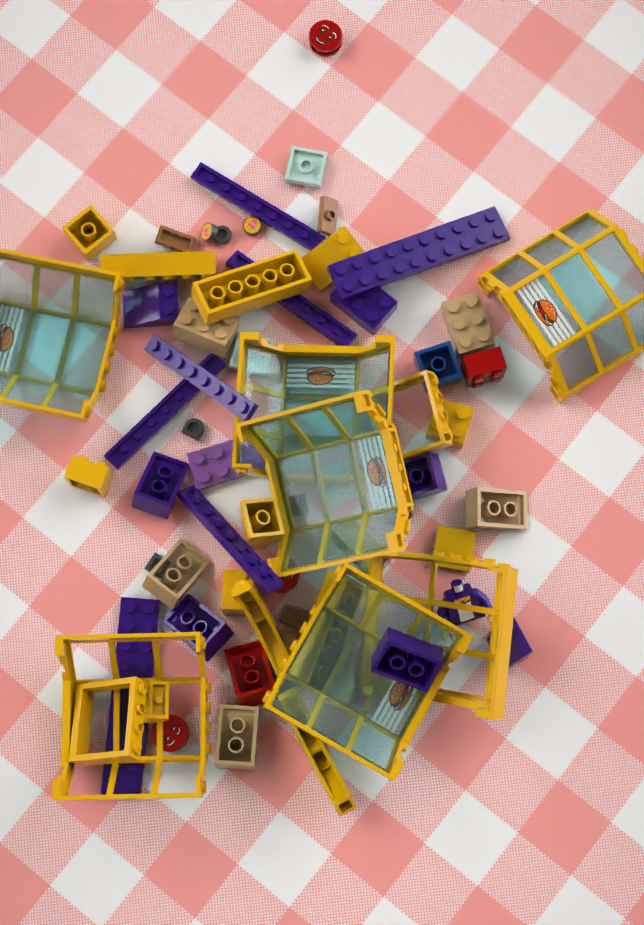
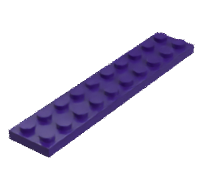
(418, 253)
(133, 660)

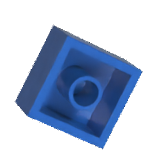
(441, 361)

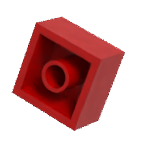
(483, 367)

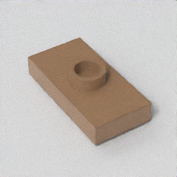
(327, 215)
(174, 239)
(293, 616)

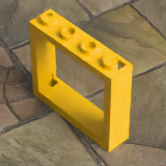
(436, 402)
(83, 715)

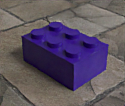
(367, 309)
(407, 659)

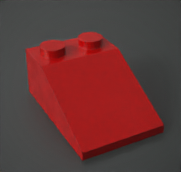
(249, 673)

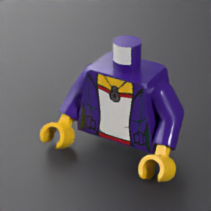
(463, 594)

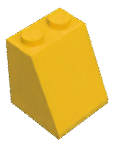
(261, 522)

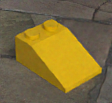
(334, 248)

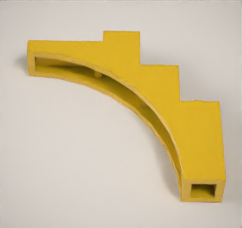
(257, 612)
(326, 772)

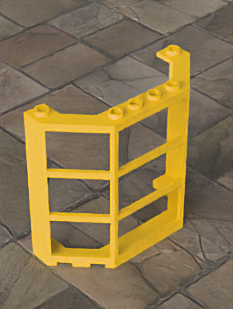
(63, 650)
(485, 706)

